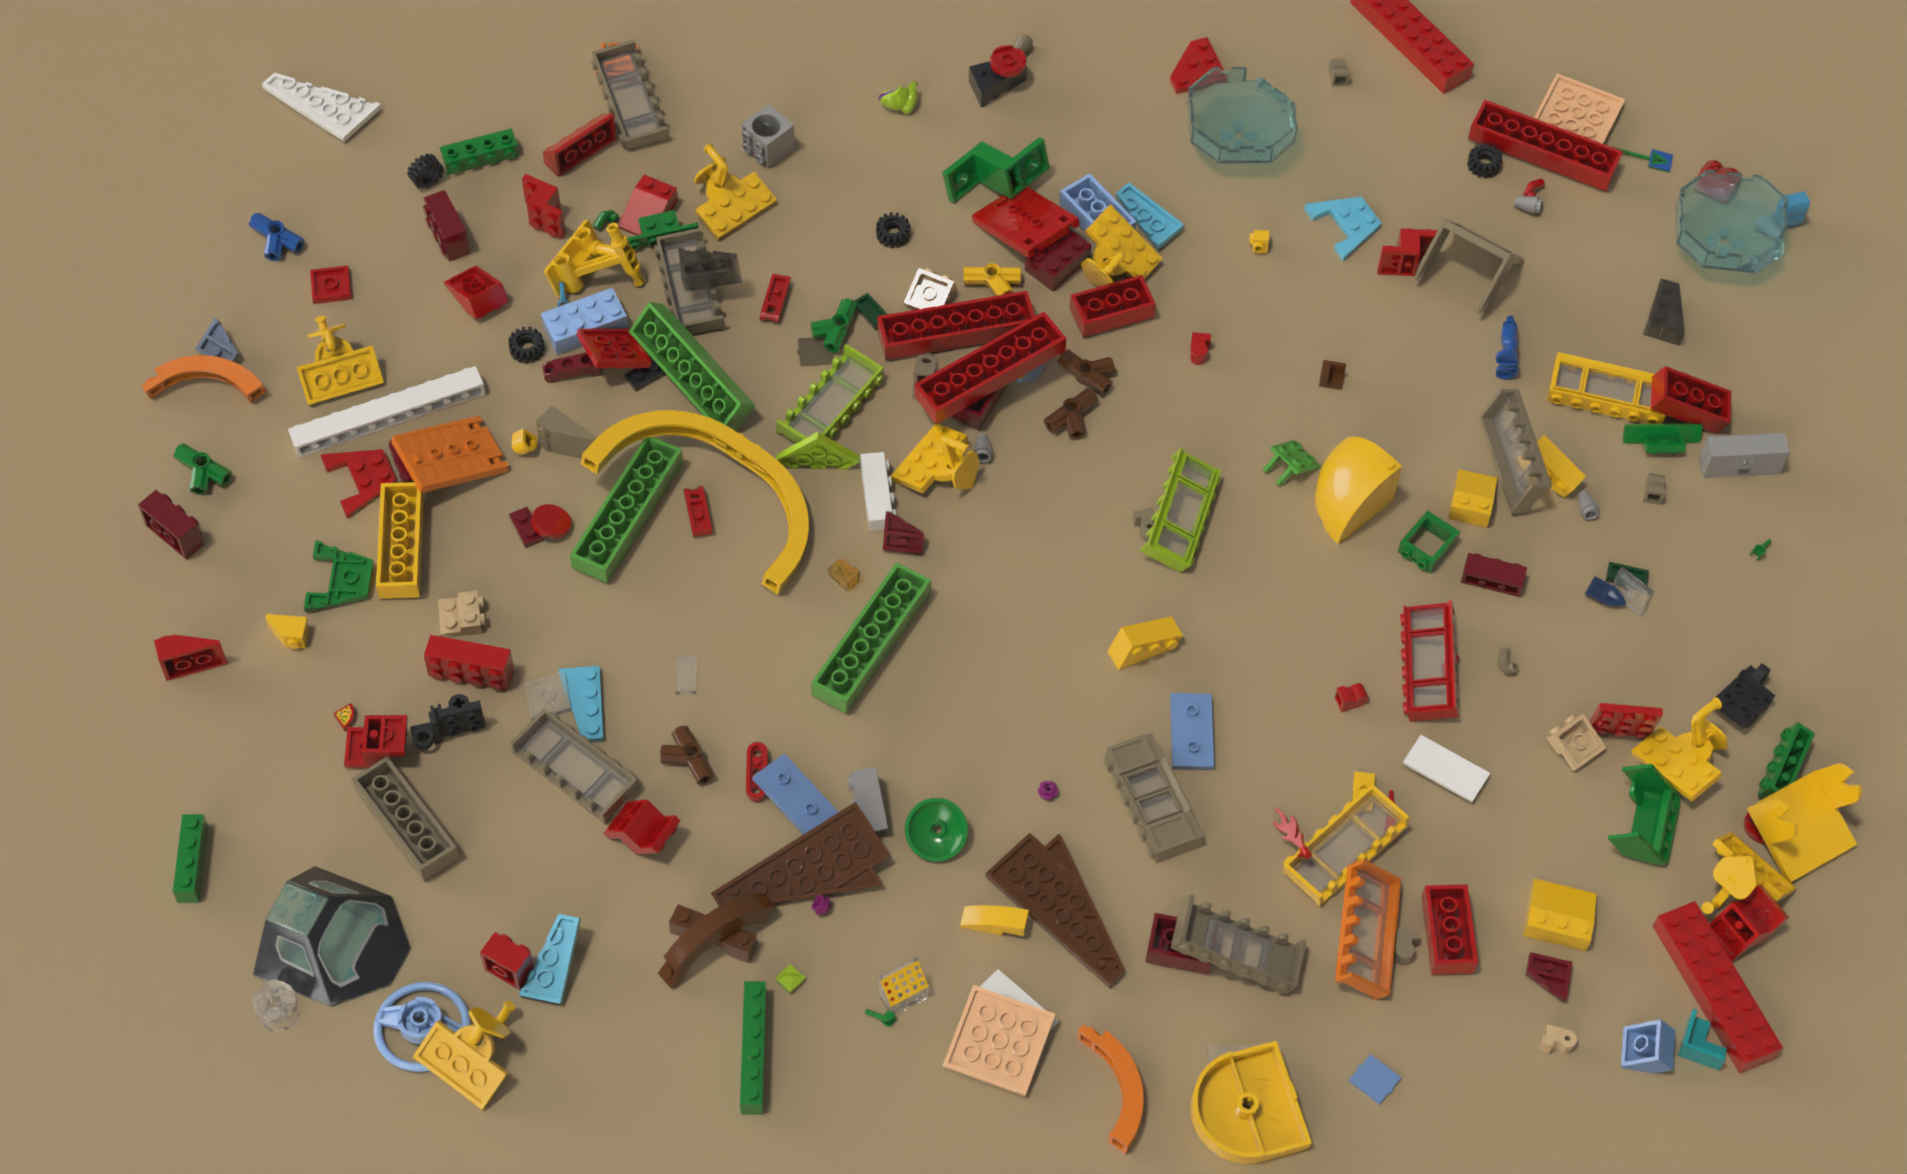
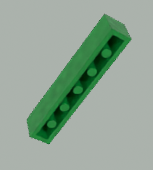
(753, 1048)

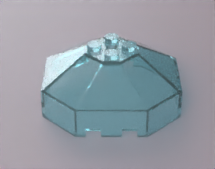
(1229, 104)
(1733, 208)

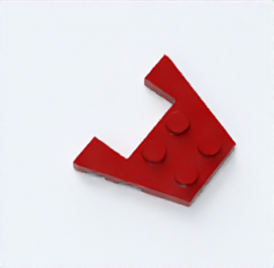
(367, 471)

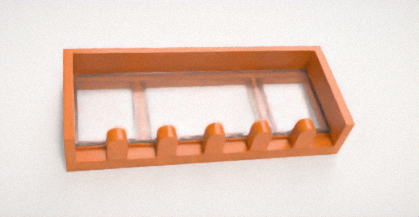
(1368, 929)

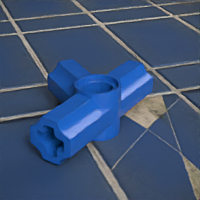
(276, 241)

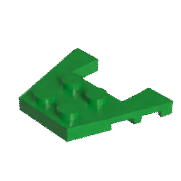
(348, 580)

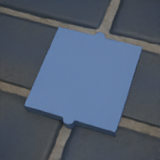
(1374, 1079)

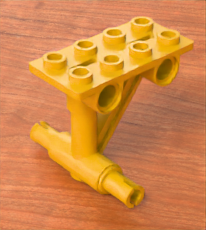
(587, 254)

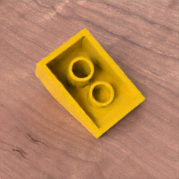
(1472, 498)

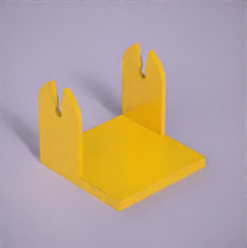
(1804, 820)

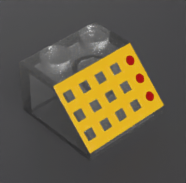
(903, 986)

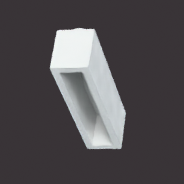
(876, 489)

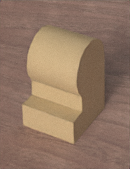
(1559, 1039)

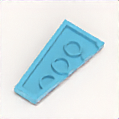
(1150, 217)
(586, 700)
(551, 971)

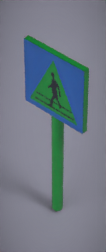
(1657, 159)

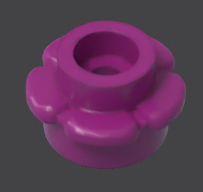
(1048, 795)
(821, 905)

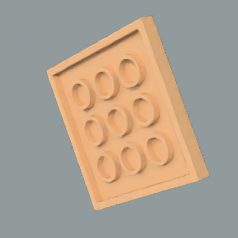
(1580, 108)
(999, 1040)

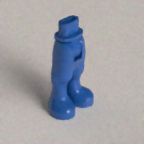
(1508, 357)

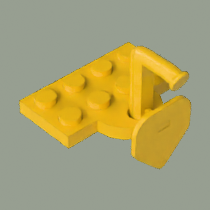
(729, 199)
(1120, 247)
(338, 370)
(938, 459)
(1686, 757)
(1742, 872)
(463, 1061)

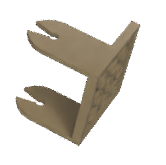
(1438, 241)

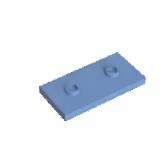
(1191, 731)
(794, 794)

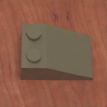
(562, 434)

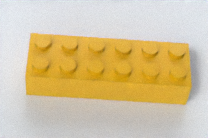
(399, 541)

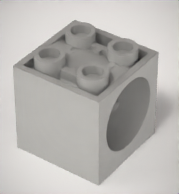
(768, 136)

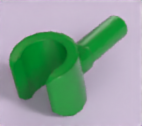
(1760, 550)
(886, 1019)

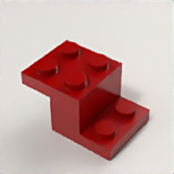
(543, 206)
(1404, 257)
(378, 739)
(642, 827)
(1748, 922)

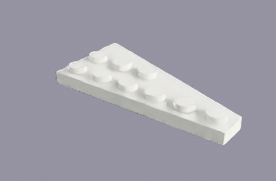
(323, 106)

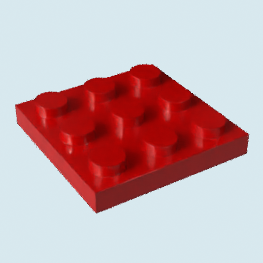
(613, 348)
(1625, 720)

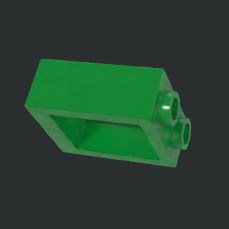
(1438, 528)

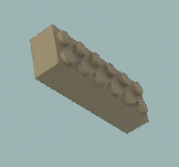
(405, 818)

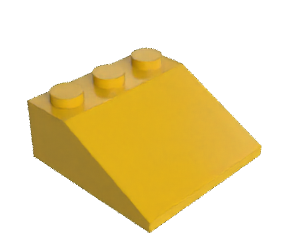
(1560, 915)

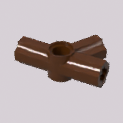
(1089, 372)
(1072, 419)
(680, 754)

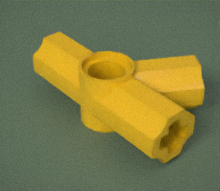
(993, 277)

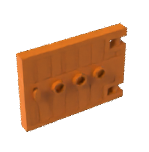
(449, 454)

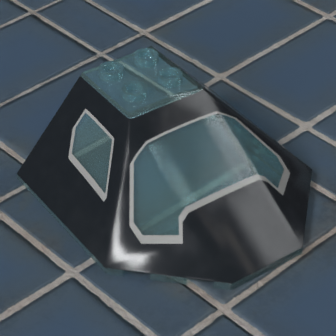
(331, 938)

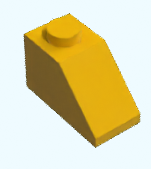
(290, 630)

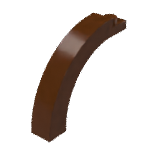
(709, 929)

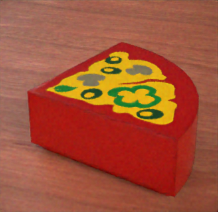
(345, 716)

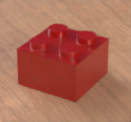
(507, 960)

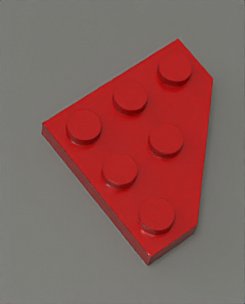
(1194, 63)

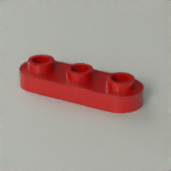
(753, 765)

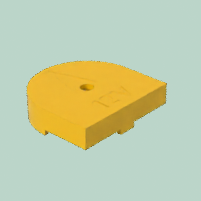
(1252, 1135)

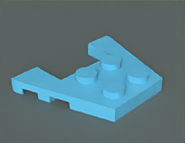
(1352, 217)

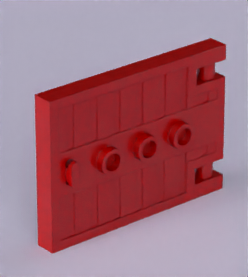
(1025, 221)

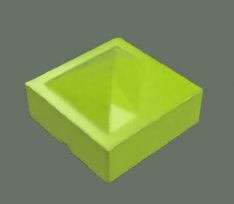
(790, 979)

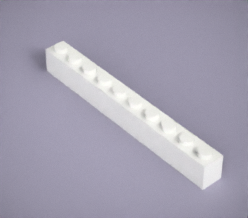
(386, 411)

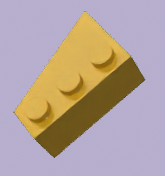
(1561, 471)
(1144, 641)

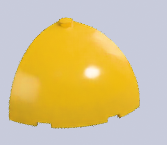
(1354, 485)

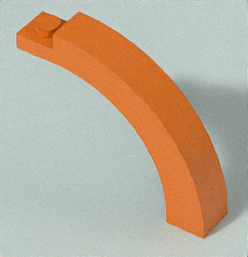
(204, 367)
(1130, 1083)

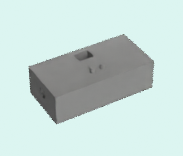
(1744, 455)

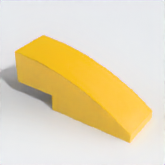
(995, 919)

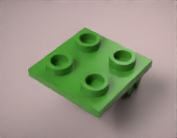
(1295, 456)

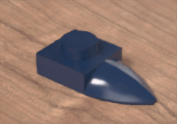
(1604, 593)

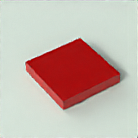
(330, 284)

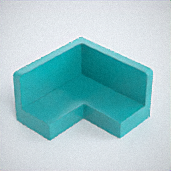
(1696, 1048)

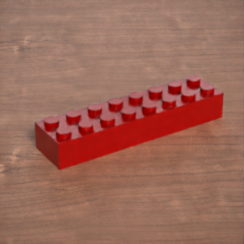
(1418, 41)
(1545, 145)
(952, 324)
(990, 367)
(1717, 987)

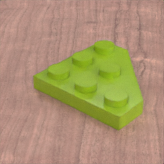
(818, 453)

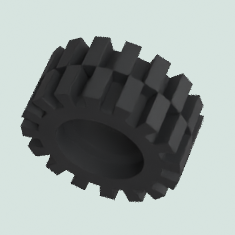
(1484, 168)
(425, 171)
(893, 238)
(526, 336)

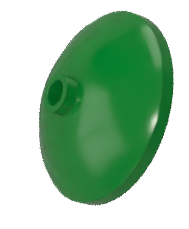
(921, 829)

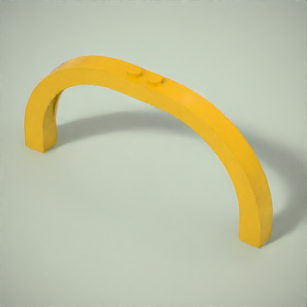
(733, 444)

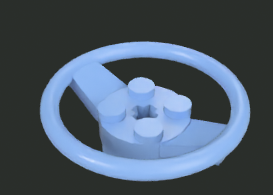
(405, 1017)

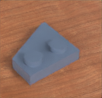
(217, 342)

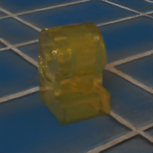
(843, 574)

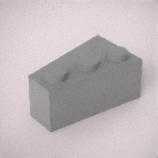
(867, 795)

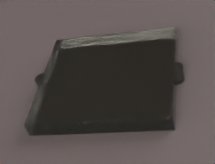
(813, 353)

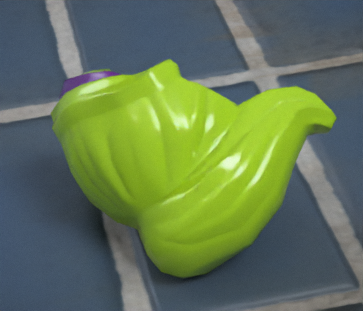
(901, 99)

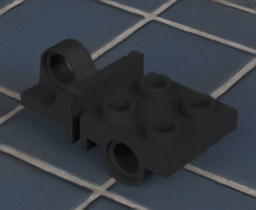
(1746, 696)
(451, 721)

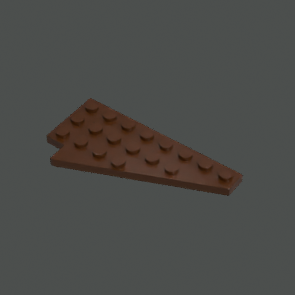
(821, 862)
(1057, 899)

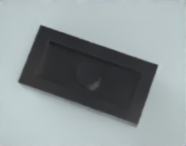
(642, 377)

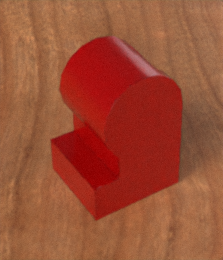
(1199, 347)
(1351, 697)

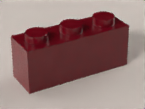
(1494, 574)

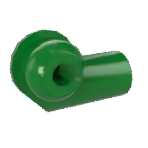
(605, 216)

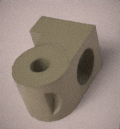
(1338, 68)
(1655, 486)
(1143, 519)
(1404, 945)

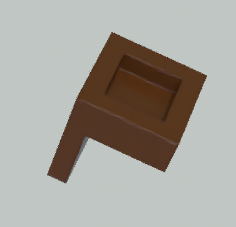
(1332, 374)

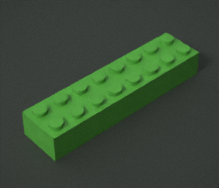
(690, 366)
(626, 509)
(871, 637)

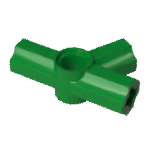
(835, 328)
(201, 474)

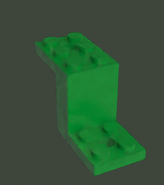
(996, 170)

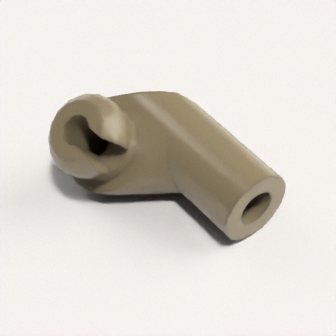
(1504, 663)

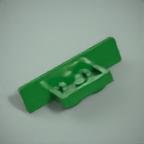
(657, 225)
(1662, 437)

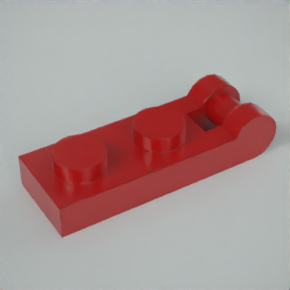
(775, 298)
(698, 511)

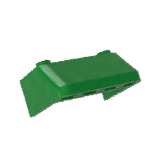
(1653, 819)

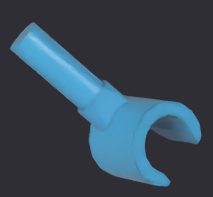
(562, 294)

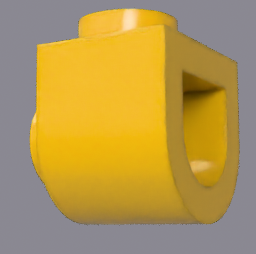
(1260, 241)
(523, 442)

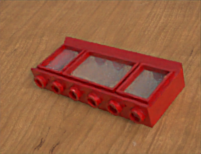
(1429, 662)

